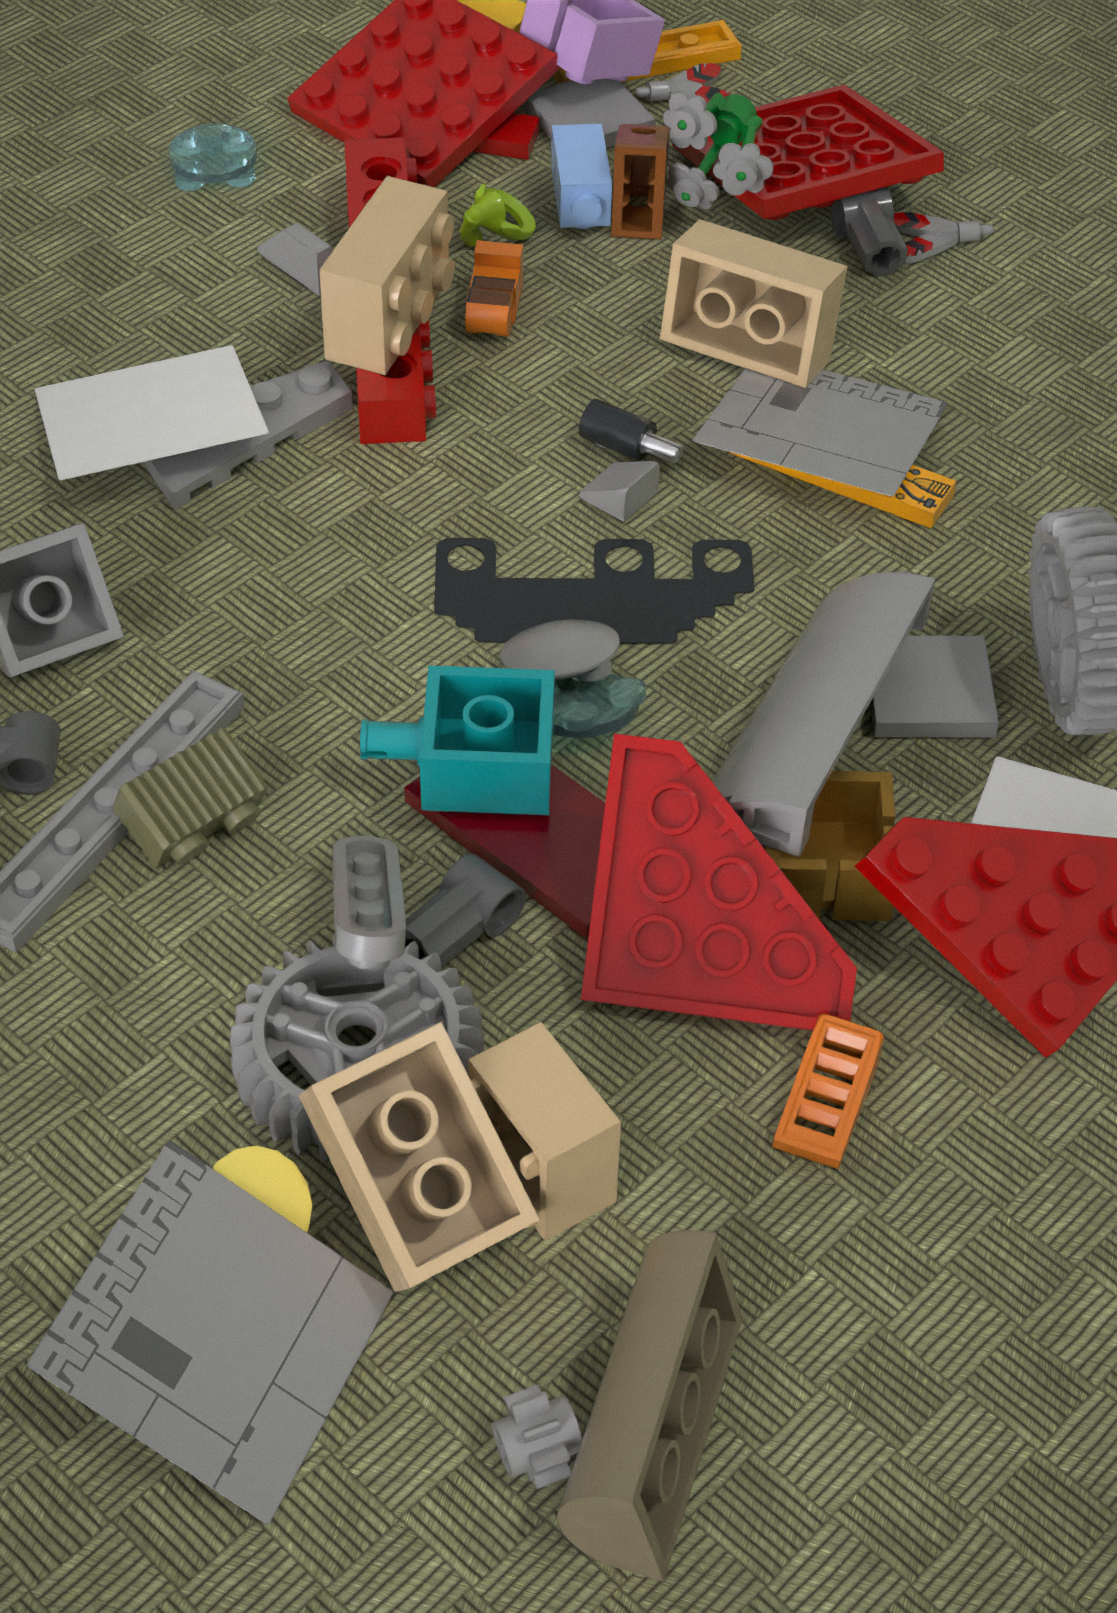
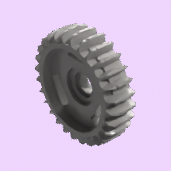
(1076, 617)
(316, 998)

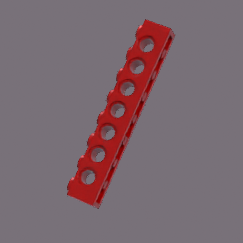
(398, 403)

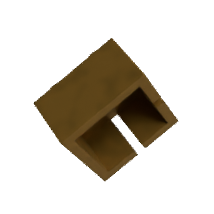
(846, 823)

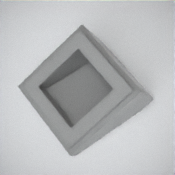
(623, 488)

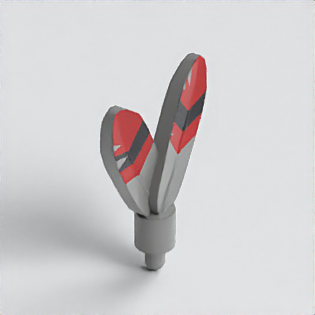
(692, 81)
(936, 234)

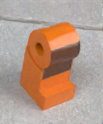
(494, 288)

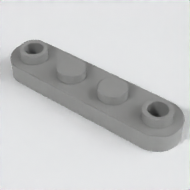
(368, 901)

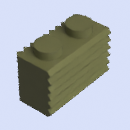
(190, 799)

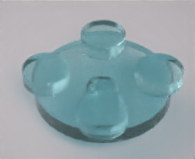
(213, 156)
(595, 706)

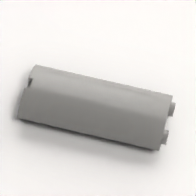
(818, 703)

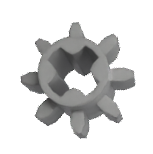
(537, 1436)

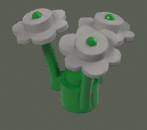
(728, 123)

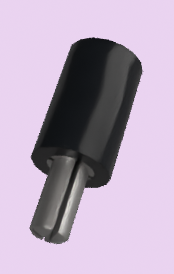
(625, 432)

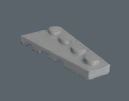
(290, 407)

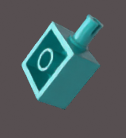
(479, 741)

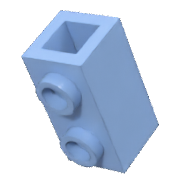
(581, 176)

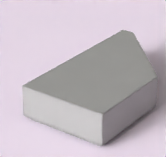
(298, 254)

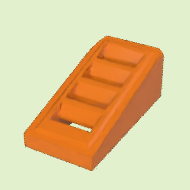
(843, 1051)

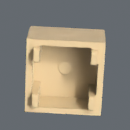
(550, 1126)

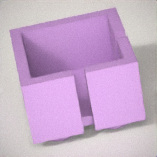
(595, 36)

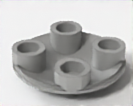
(567, 646)

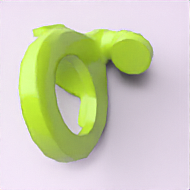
(490, 212)

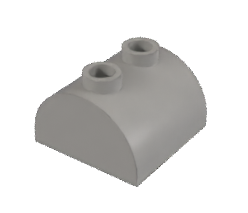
(52, 601)

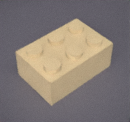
(386, 275)
(752, 302)
(418, 1157)

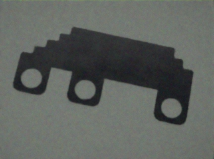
(628, 601)

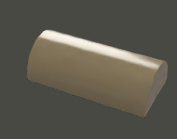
(654, 1406)

